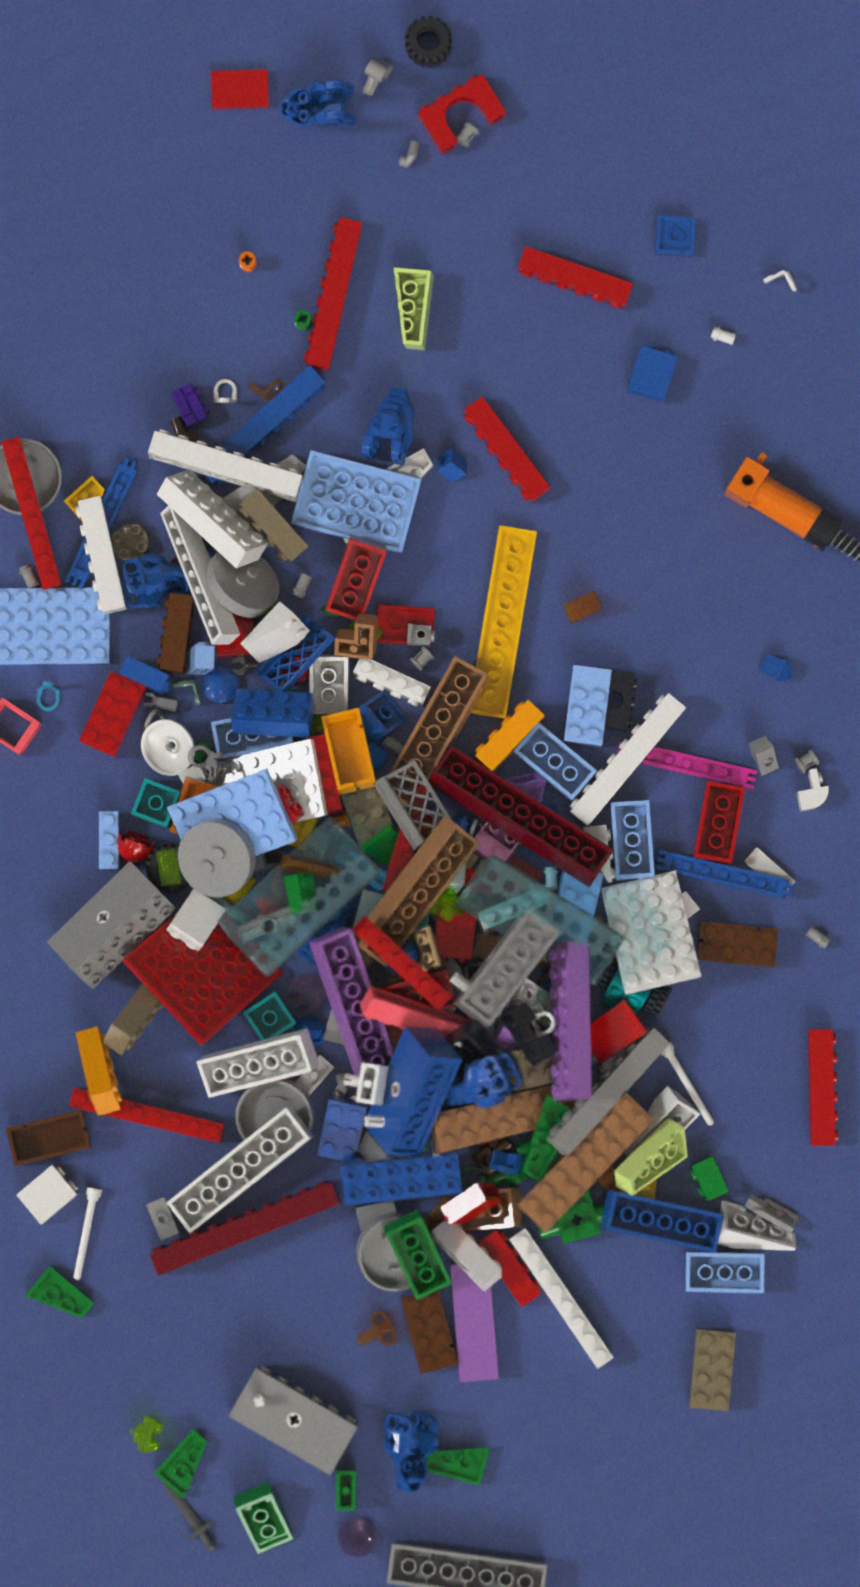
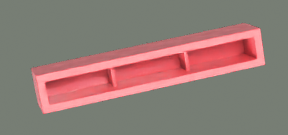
(403, 1012)

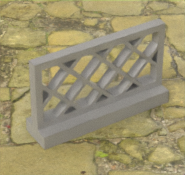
(398, 809)

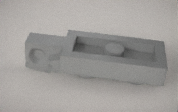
(773, 1212)

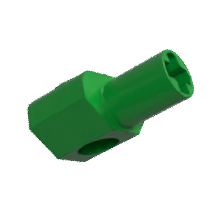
(499, 1178)

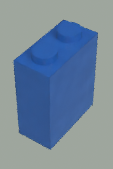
(652, 373)
(146, 675)

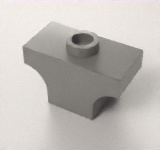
(764, 755)
(162, 1218)

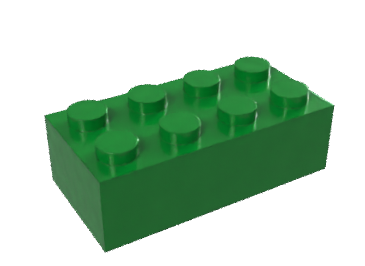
(417, 1254)

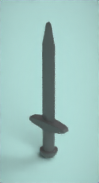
(192, 1519)

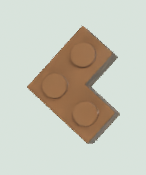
(359, 642)

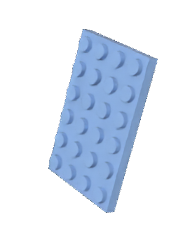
(356, 500)
(52, 627)
(247, 802)

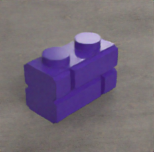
(189, 405)

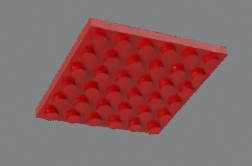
(198, 986)

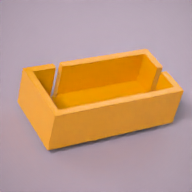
(514, 730)
(349, 751)
(99, 1071)

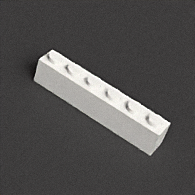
(102, 555)

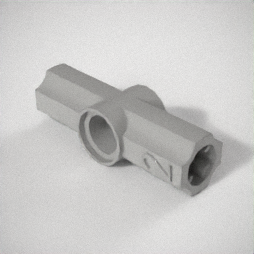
(255, 927)

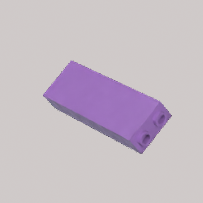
(473, 1328)

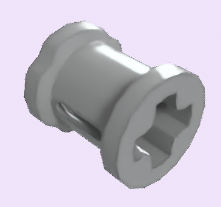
(467, 135)
(422, 658)
(806, 761)

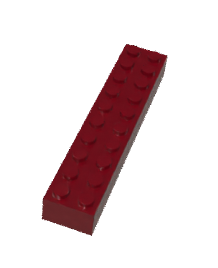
(520, 816)
(243, 1229)

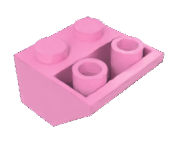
(495, 843)

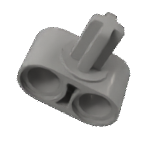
(378, 71)

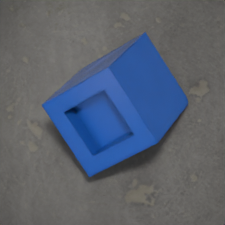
(452, 465)
(315, 1028)
(506, 1162)

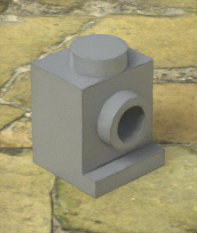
(413, 639)

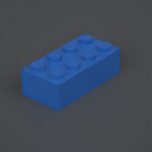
(273, 713)

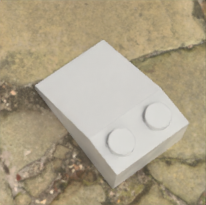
(275, 634)
(330, 684)

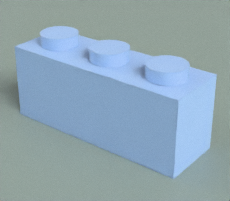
(199, 659)
(108, 834)

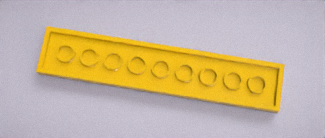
(504, 617)

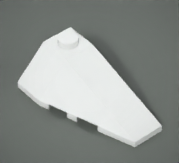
(666, 1105)
(749, 1231)

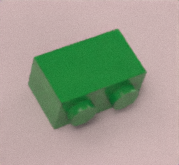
(300, 888)
(708, 1178)
(346, 1489)

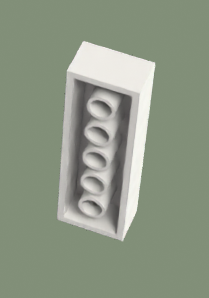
(212, 518)
(258, 1063)

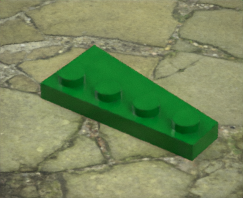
(541, 1151)

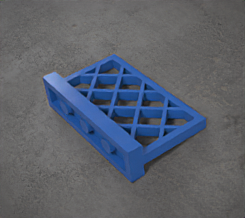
(275, 664)

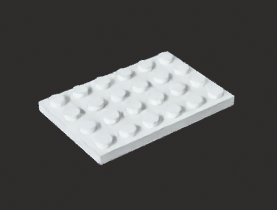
(289, 765)
(655, 932)

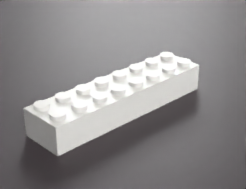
(225, 466)
(240, 1169)

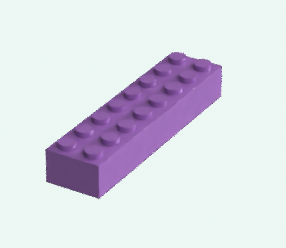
(346, 986)
(572, 1017)

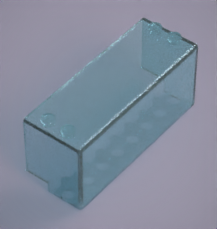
(327, 846)
(502, 892)

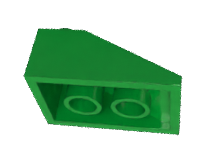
(262, 1517)

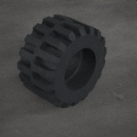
(428, 26)
(153, 871)

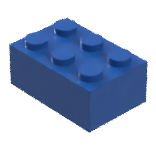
(342, 1129)

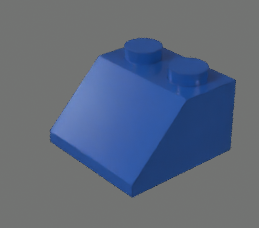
(381, 717)

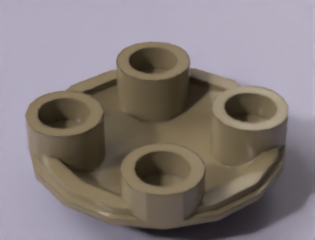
(130, 541)

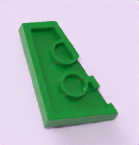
(60, 1293)
(181, 1464)
(459, 1464)

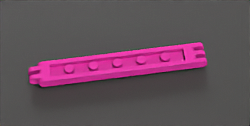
(699, 767)

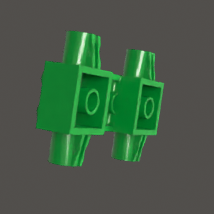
(590, 1213)

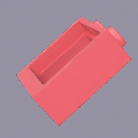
(29, 733)

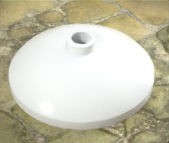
(158, 747)

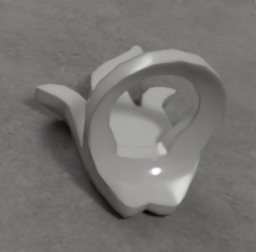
(210, 763)

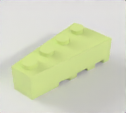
(414, 302)
(653, 1157)

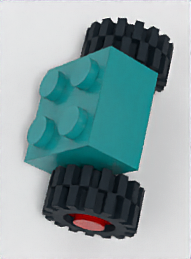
(615, 993)

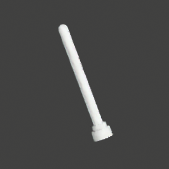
(669, 1053)
(93, 1195)

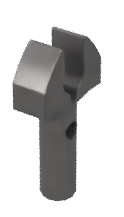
(247, 665)

